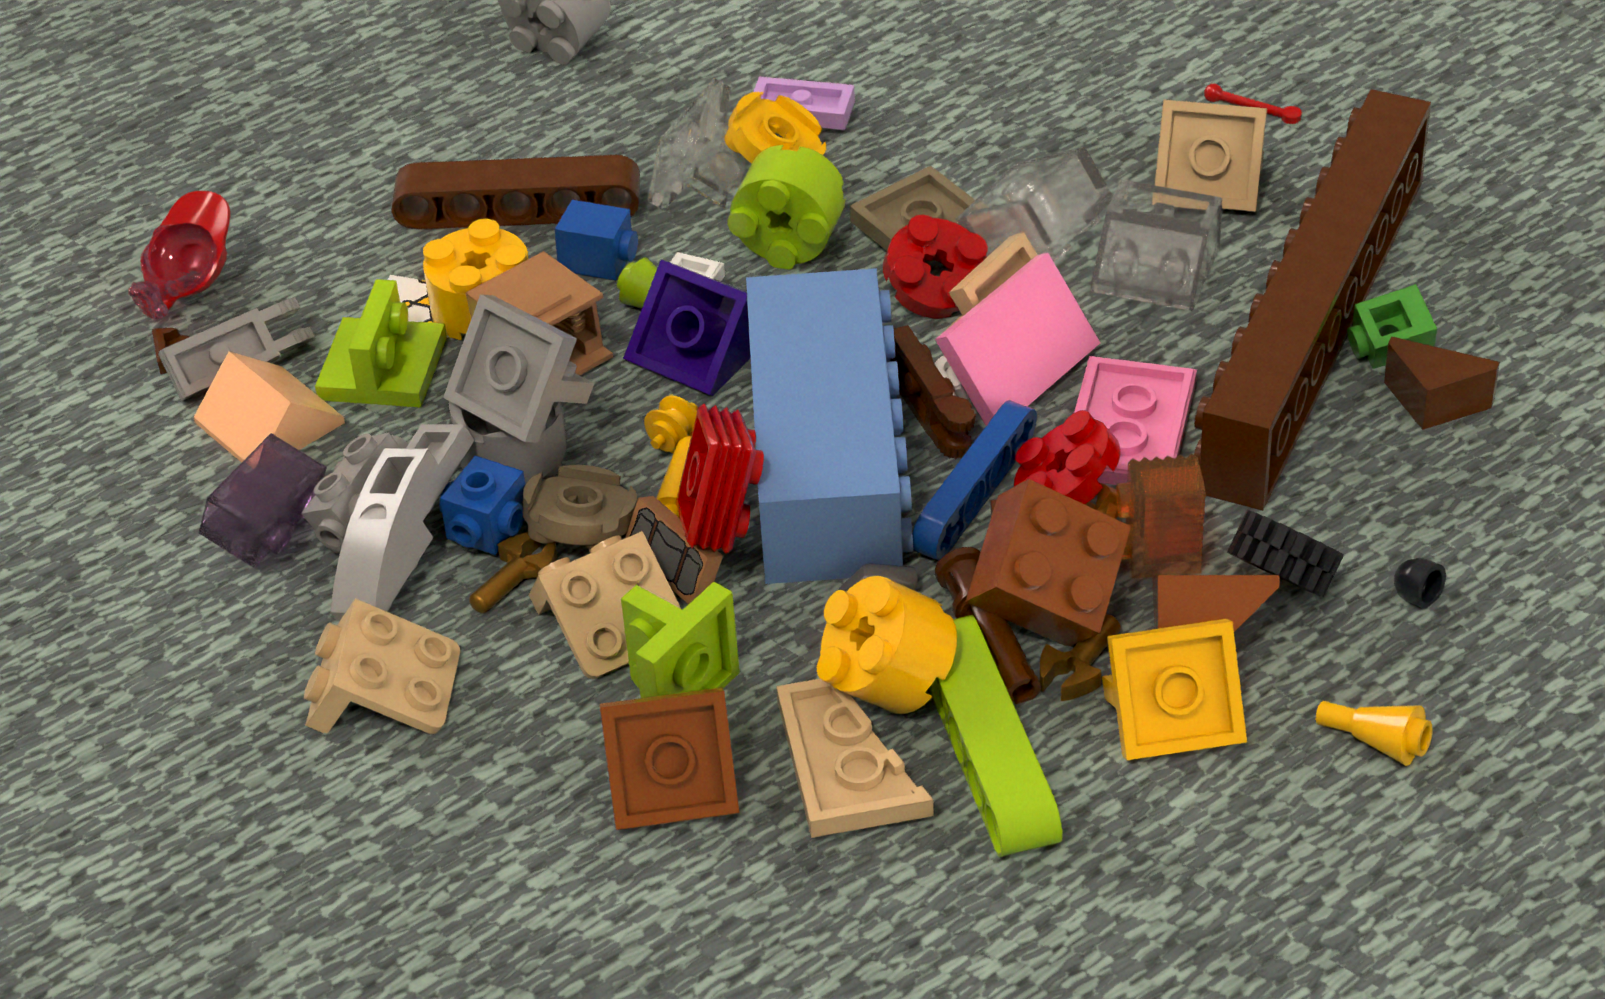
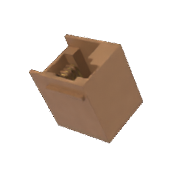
(556, 297)

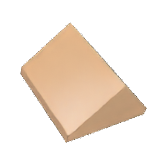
(259, 399)

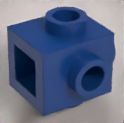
(483, 505)

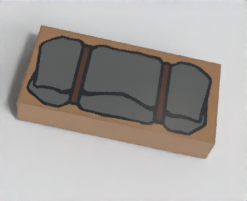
(685, 568)

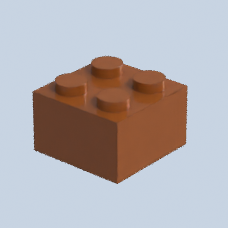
(1048, 563)

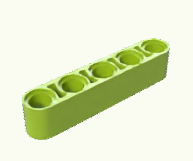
(994, 748)

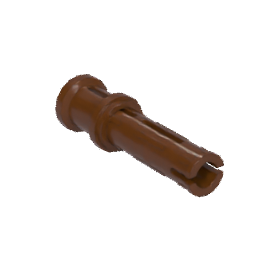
(1004, 647)

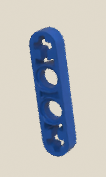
(973, 480)

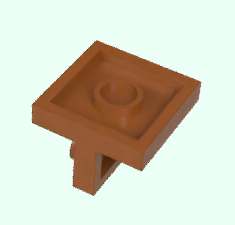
(669, 758)

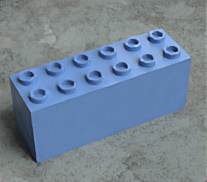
(827, 425)

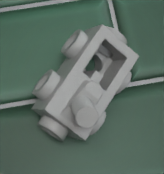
(338, 492)

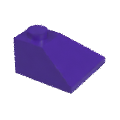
(691, 329)

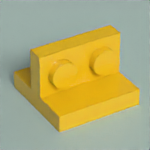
(1176, 689)

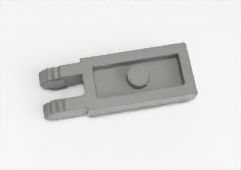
(197, 359)

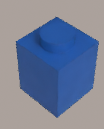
(595, 239)

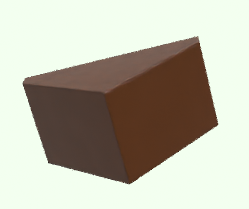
(1439, 382)

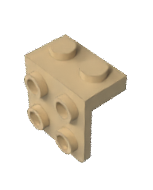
(589, 594)
(383, 667)

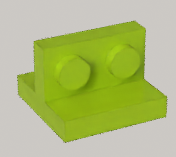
(382, 354)
(680, 648)

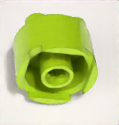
(787, 205)

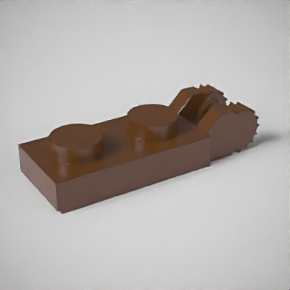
(932, 396)

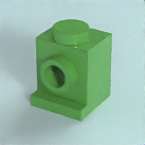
(1392, 314)

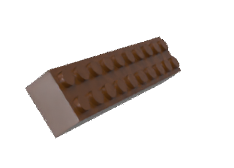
(1310, 300)

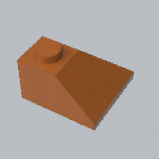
(1209, 598)

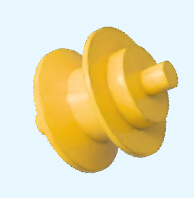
(670, 423)

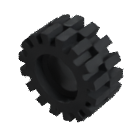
(1285, 553)

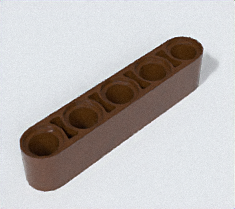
(510, 189)

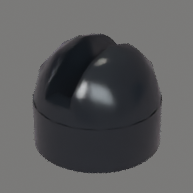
(1420, 581)

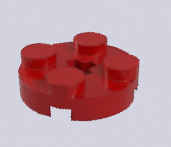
(931, 240)
(1070, 457)

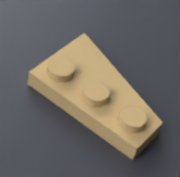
(842, 765)

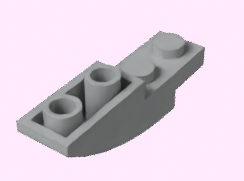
(387, 522)

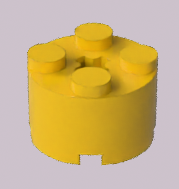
(464, 262)
(886, 644)

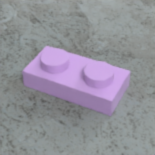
(825, 101)

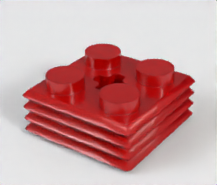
(716, 479)

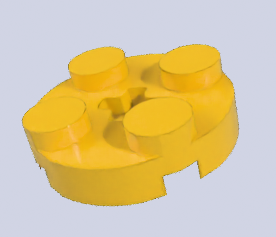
(757, 120)

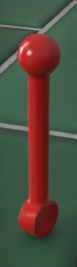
(1289, 114)

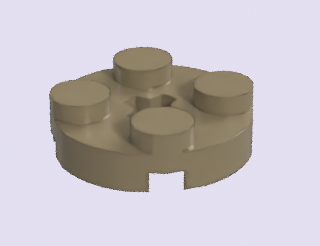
(577, 506)

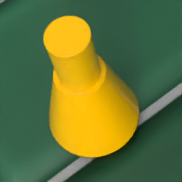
(1392, 730)

